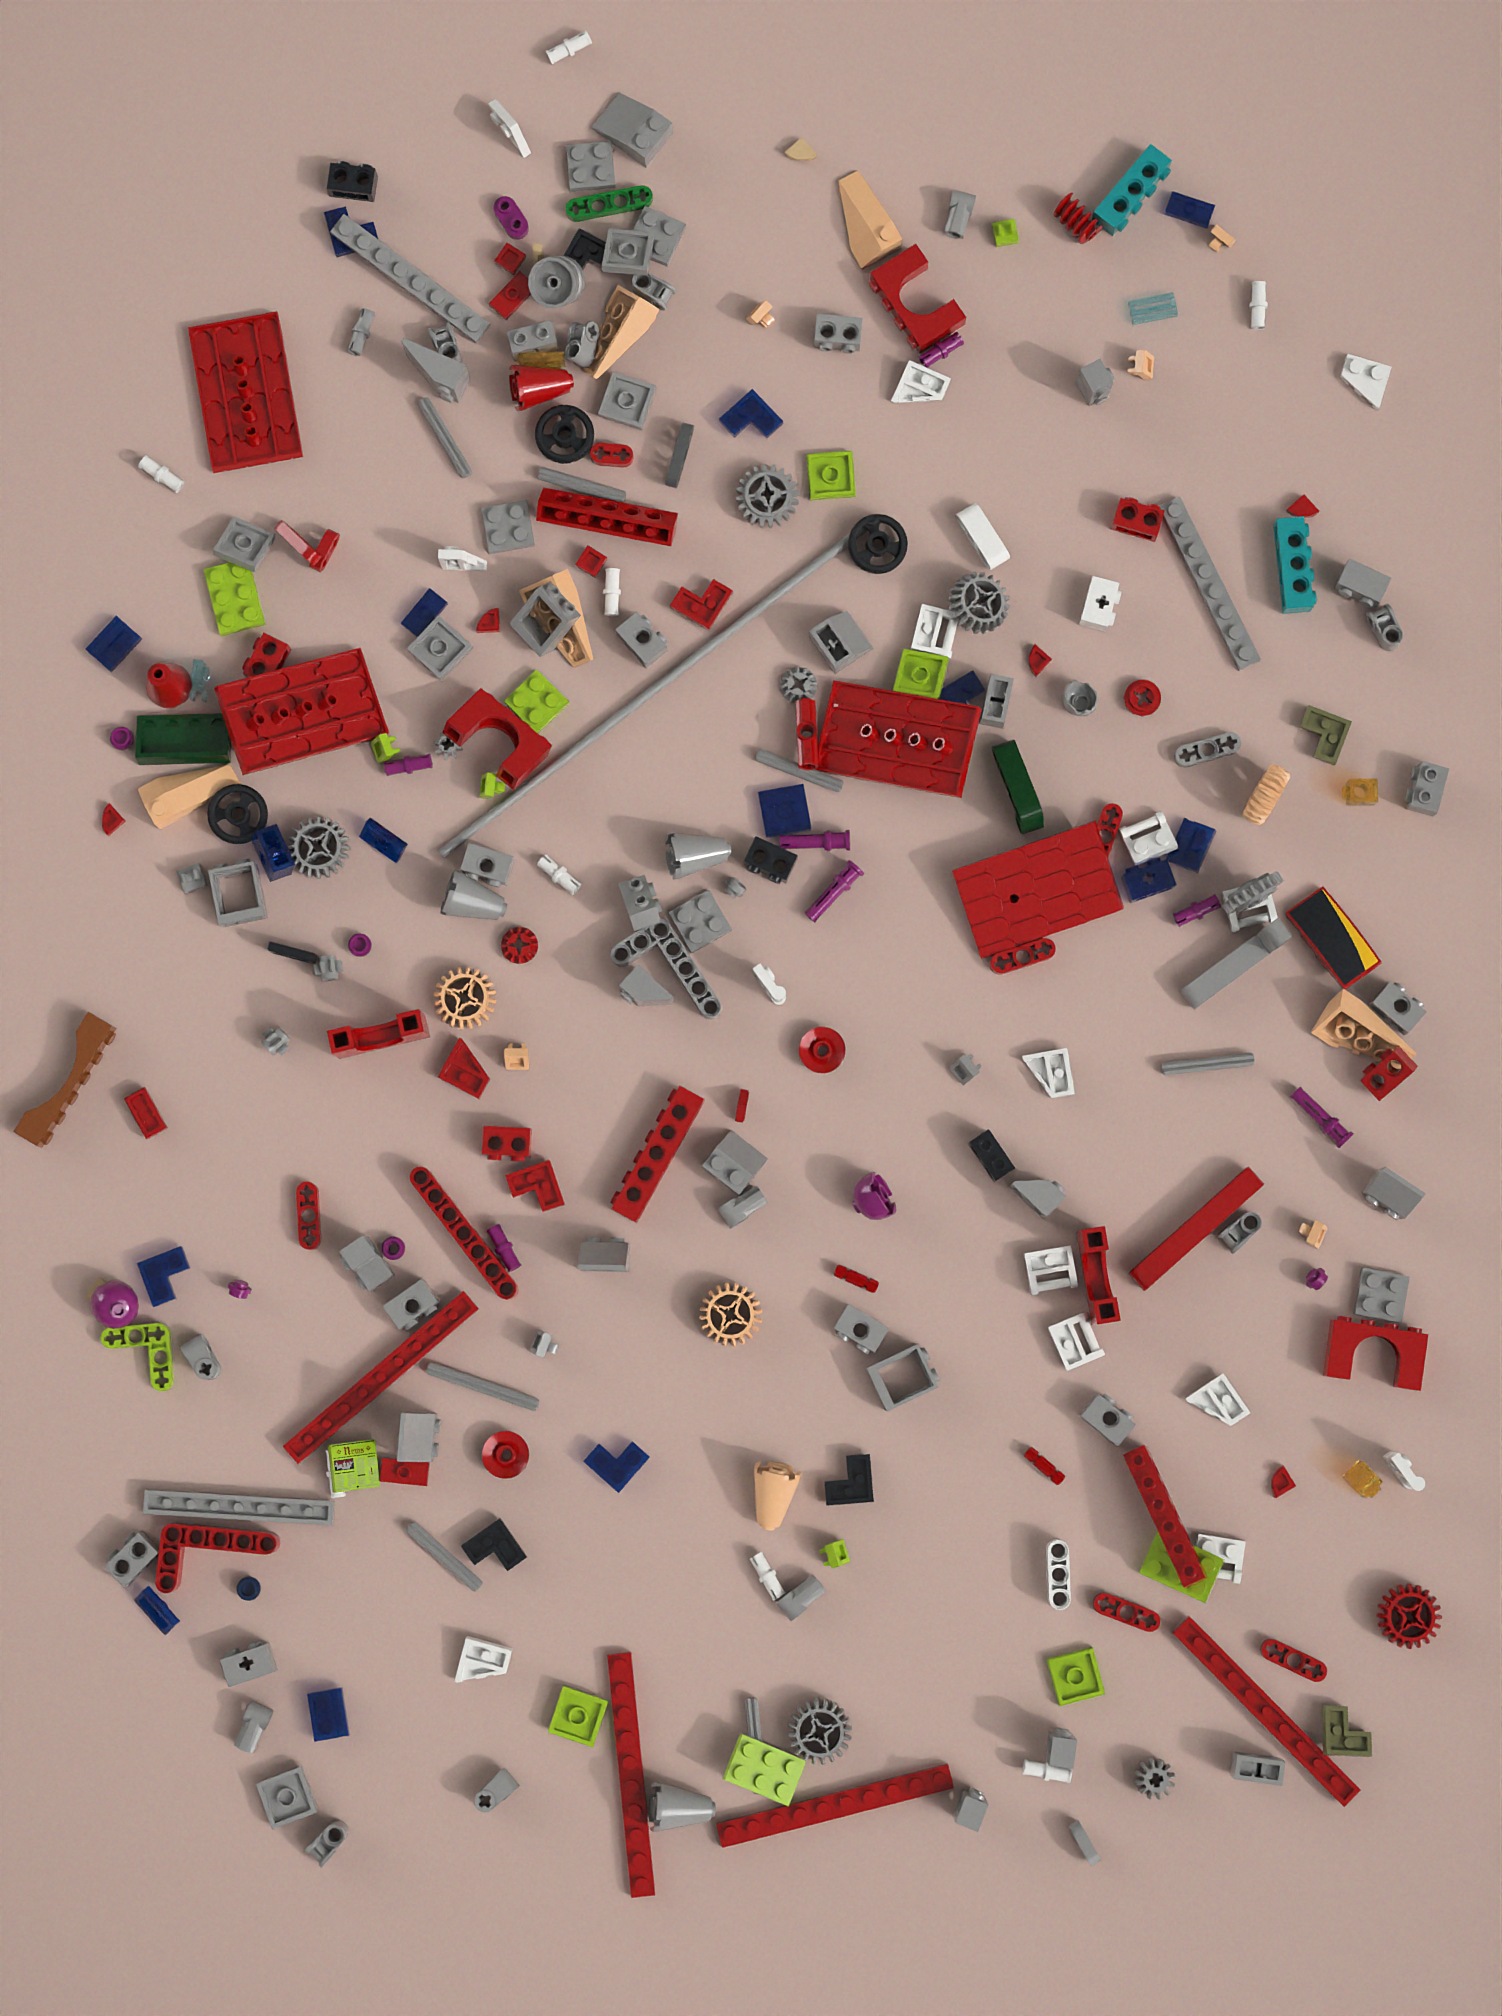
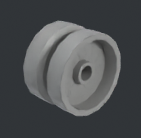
(544, 280)

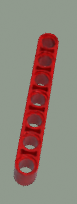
(454, 1226)
(1196, 1228)

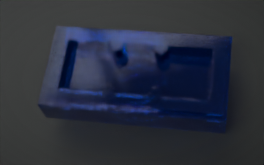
(1189, 209)
(424, 612)
(383, 840)
(156, 1610)

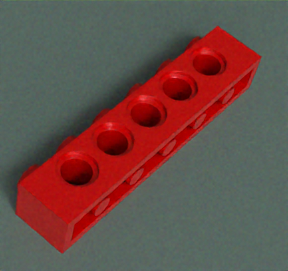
(606, 516)
(692, 1105)
(1165, 1516)

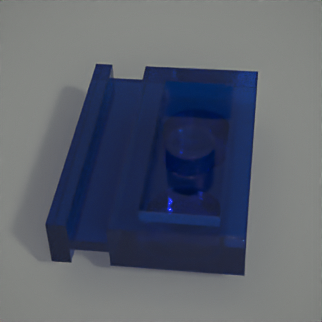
(113, 644)
(1193, 845)
(328, 1714)

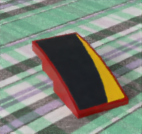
(1333, 938)

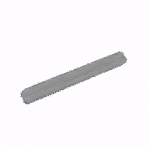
(482, 1386)

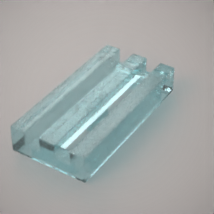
(1153, 317)

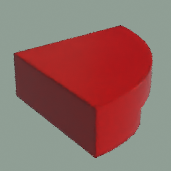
(1303, 507)
(489, 622)
(1038, 660)
(111, 820)
(742, 1105)
(1281, 1482)

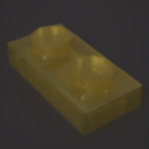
(543, 359)

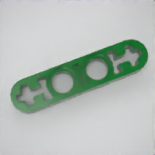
(608, 199)

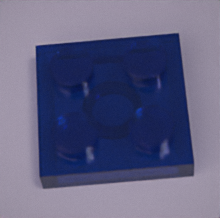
(784, 810)

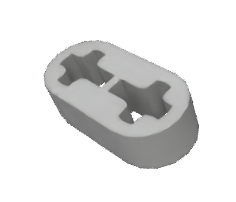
(1084, 1843)

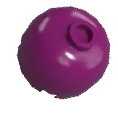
(872, 1198)
(114, 1304)

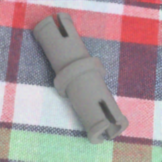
(361, 332)

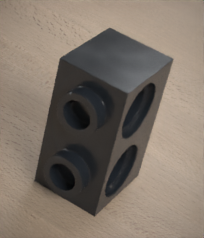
(350, 188)
(773, 855)
(991, 1155)

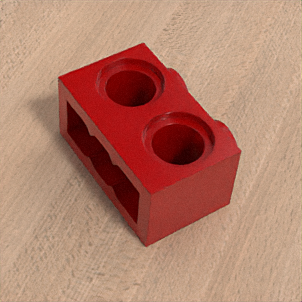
(1136, 525)
(259, 658)
(1391, 1075)
(507, 1137)

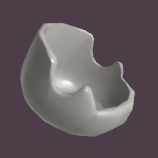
(1080, 698)

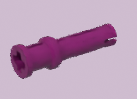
(828, 841)
(841, 883)
(1327, 1128)

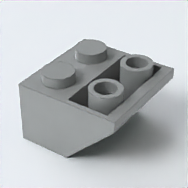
(839, 641)

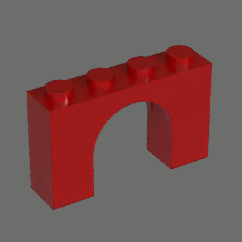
(921, 330)
(486, 712)
(354, 1041)
(1092, 1250)
(1408, 1345)

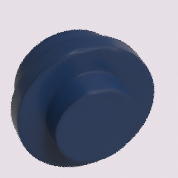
(248, 1588)

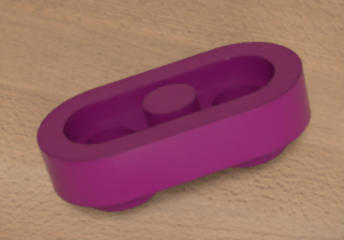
(510, 217)

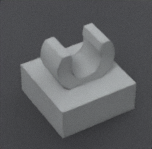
(192, 878)
(964, 1069)
(542, 1344)

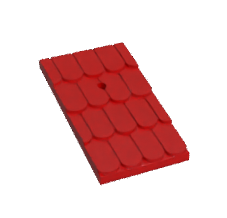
(245, 392)
(301, 711)
(897, 739)
(1058, 886)

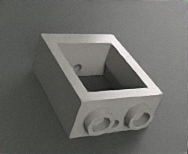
(532, 632)
(242, 916)
(881, 1389)

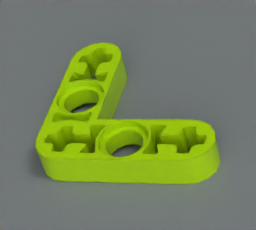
(153, 1345)

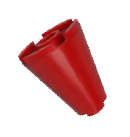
(537, 385)
(168, 684)

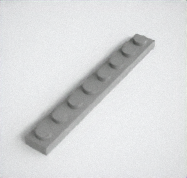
(410, 278)
(1209, 584)
(238, 1507)

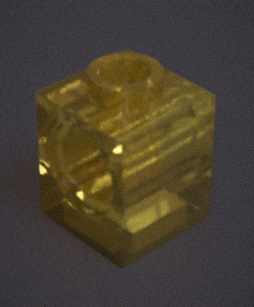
(1370, 788)
(1363, 1479)

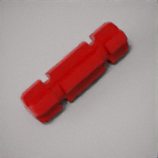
(856, 1278)
(1044, 1466)

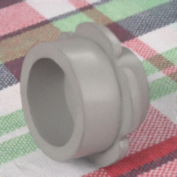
(735, 887)

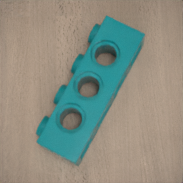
(1150, 160)
(1290, 599)

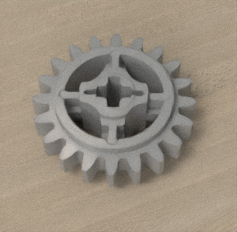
(759, 498)
(1252, 893)

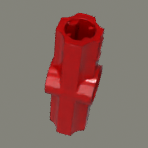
(806, 746)

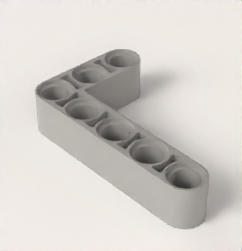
(675, 962)
(1236, 963)

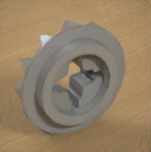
(800, 674)

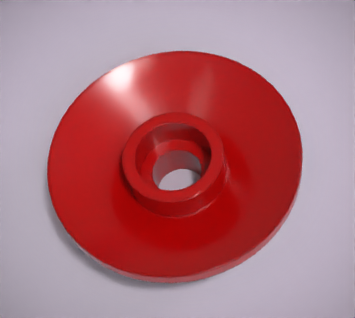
(825, 1038)
(493, 1458)

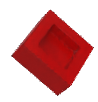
(510, 258)
(591, 561)

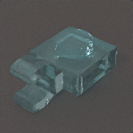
(200, 674)

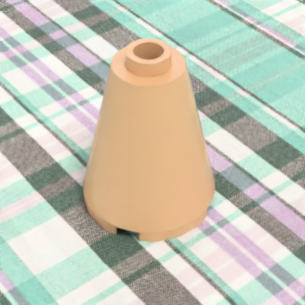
(773, 1492)

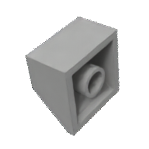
(643, 989)
(734, 1162)
(1392, 1193)
(1040, 1195)

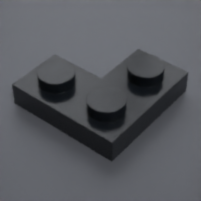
(586, 248)
(857, 1487)
(495, 1539)

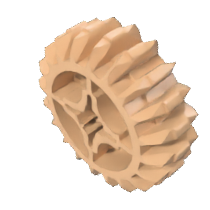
(1266, 794)
(460, 1008)
(713, 1305)

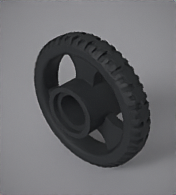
(580, 445)
(897, 549)
(248, 796)

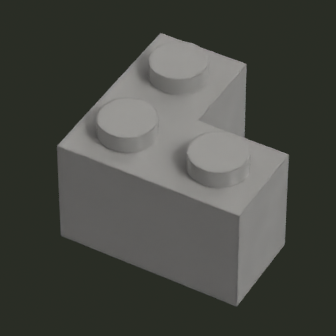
(367, 1262)

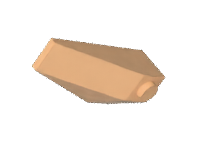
(868, 224)
(625, 323)
(575, 643)
(180, 794)
(1356, 1027)

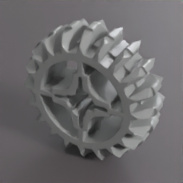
(985, 619)
(302, 835)
(809, 1736)

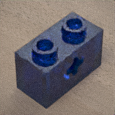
(273, 852)
(1162, 880)

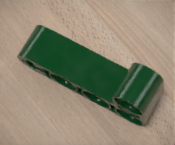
(1019, 787)

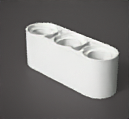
(982, 536)
(1062, 1585)

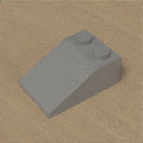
(634, 128)
(444, 374)
(604, 1256)
(418, 1437)

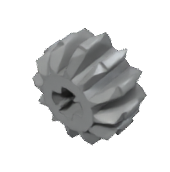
(1162, 1782)

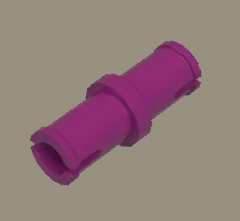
(941, 350)
(408, 764)
(1197, 910)
(504, 1248)

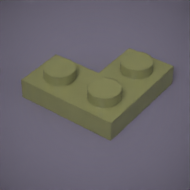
(1330, 728)
(1338, 1738)

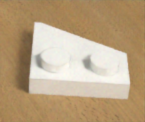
(509, 127)
(1366, 378)
(920, 385)
(455, 559)
(1052, 1071)
(1220, 1400)
(482, 1659)

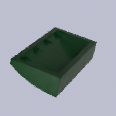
(182, 739)

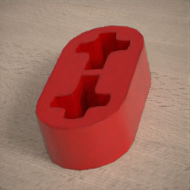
(612, 449)
(325, 549)

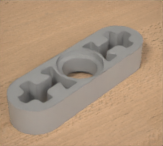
(1226, 751)

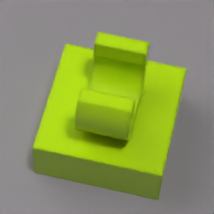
(1005, 233)
(382, 748)
(489, 786)
(836, 1553)

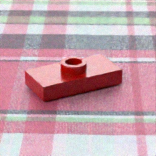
(511, 296)
(145, 1113)
(404, 1472)

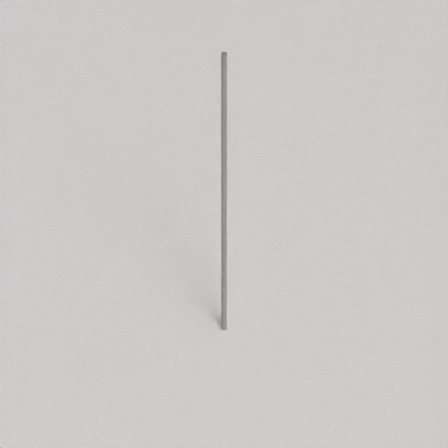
(646, 695)

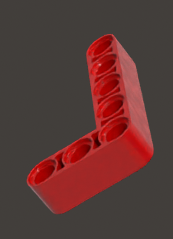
(208, 1542)

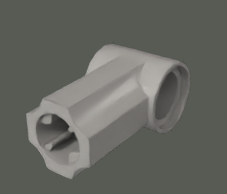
(960, 210)
(738, 1209)
(796, 1600)
(255, 1721)

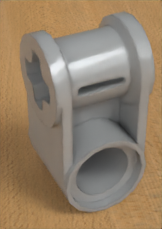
(656, 292)
(445, 341)
(580, 344)
(1383, 623)
(1239, 1231)
(199, 1354)
(498, 1788)
(325, 1845)

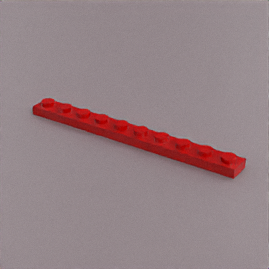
(380, 1377)
(1266, 1711)
(631, 1775)
(835, 1805)

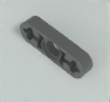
(679, 455)

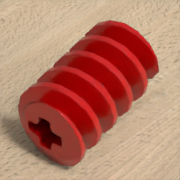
(1076, 219)

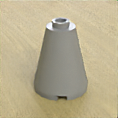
(694, 853)
(471, 899)
(678, 1808)

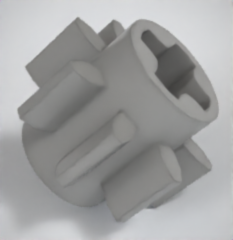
(451, 750)
(328, 968)
(276, 1041)

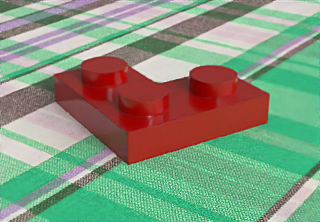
(702, 610)
(539, 1179)

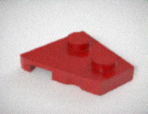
(464, 1071)

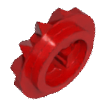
(1153, 697)
(527, 953)

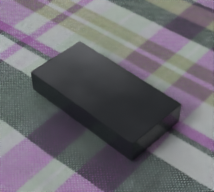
(292, 953)

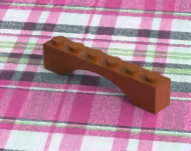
(91, 1038)

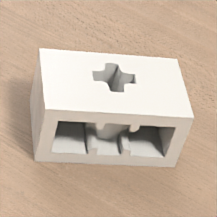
(1092, 615)

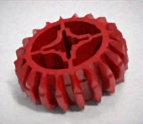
(1426, 1628)

